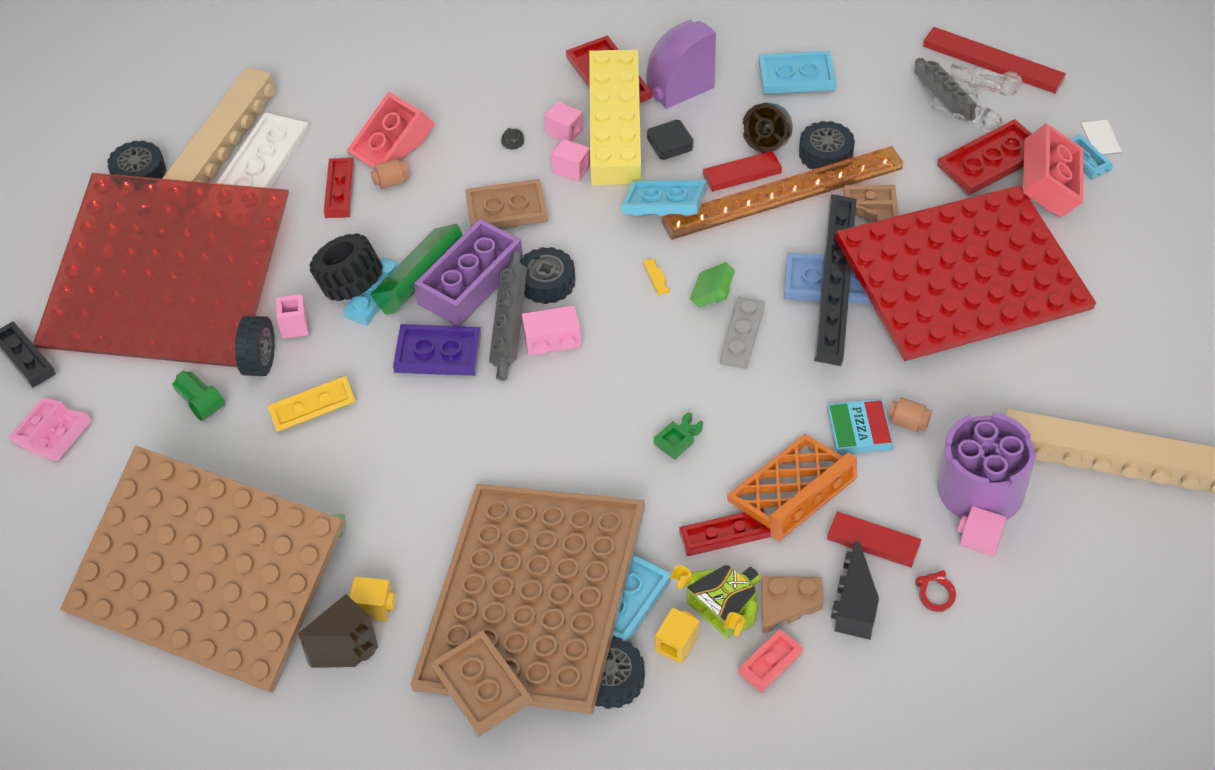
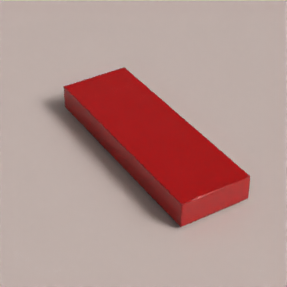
(742, 171)
(339, 187)
(722, 533)
(874, 539)

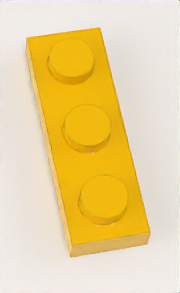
(310, 403)

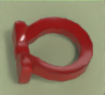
(922, 581)

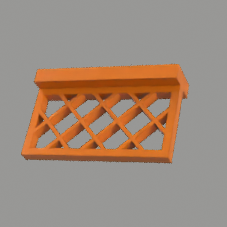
(810, 495)

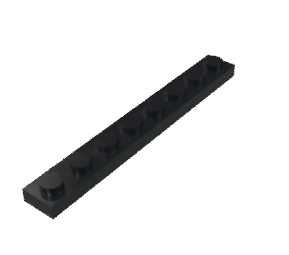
(834, 285)

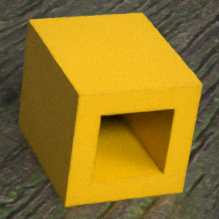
(373, 597)
(677, 635)

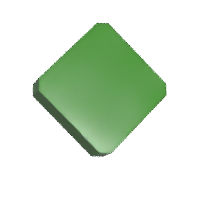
(712, 285)

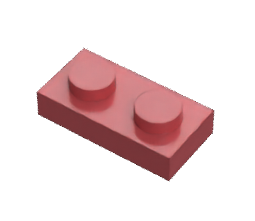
(770, 660)

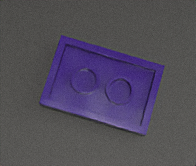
(437, 350)

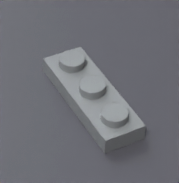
(742, 333)

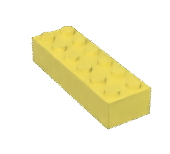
(614, 117)

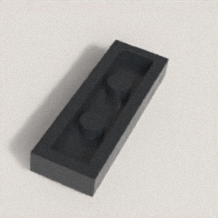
(24, 355)

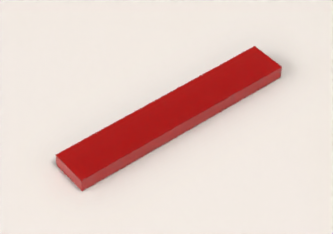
(994, 59)

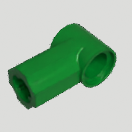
(200, 398)

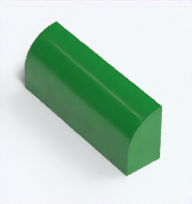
(399, 284)

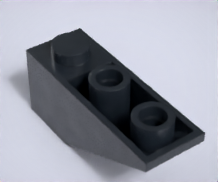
(859, 598)

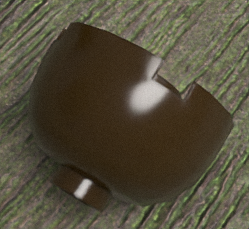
(767, 127)

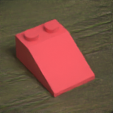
(390, 132)

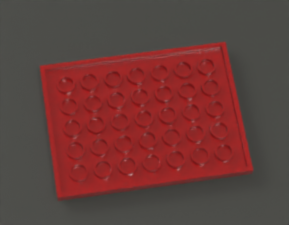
(963, 272)

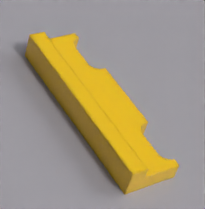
(656, 276)

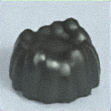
(512, 138)

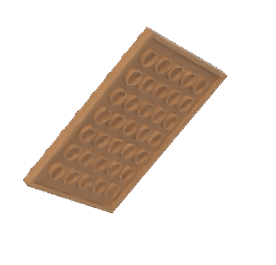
(203, 567)
(542, 585)

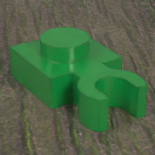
(678, 438)

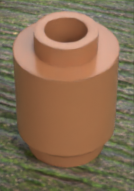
(390, 173)
(910, 414)

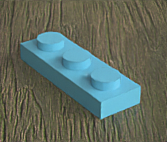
(363, 307)

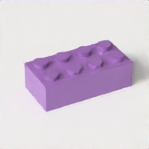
(466, 272)

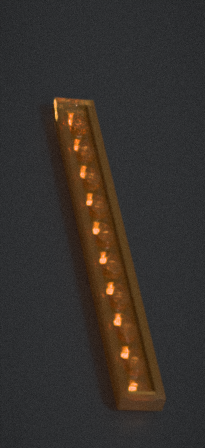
(784, 192)

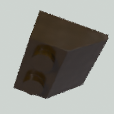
(339, 636)

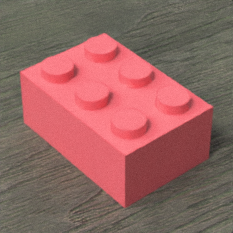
(1053, 170)

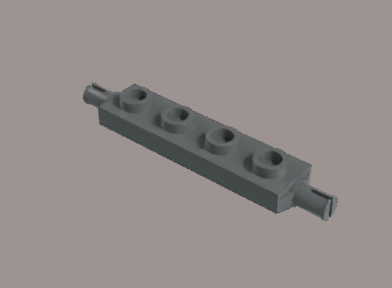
(945, 88)
(508, 316)

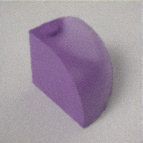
(682, 63)

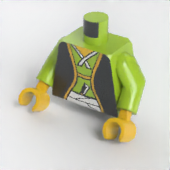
(721, 596)

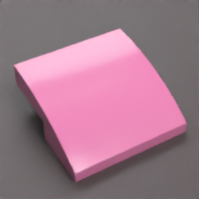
(50, 429)

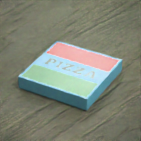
(860, 426)

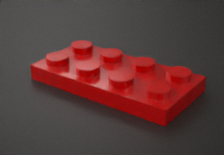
(580, 61)
(987, 157)

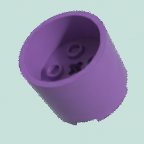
(986, 465)

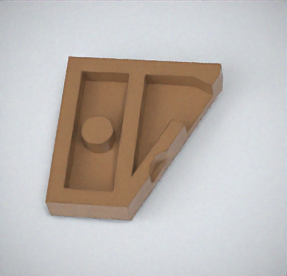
(873, 201)
(789, 599)

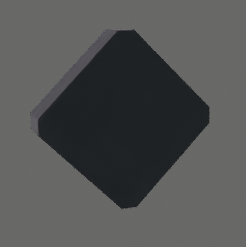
(670, 139)

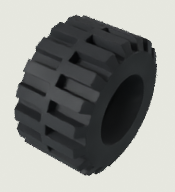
(346, 267)

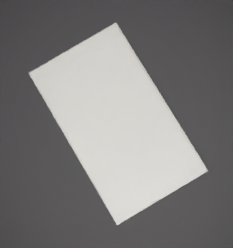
(1101, 136)

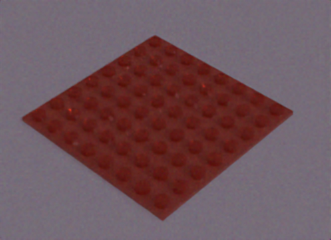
(162, 269)

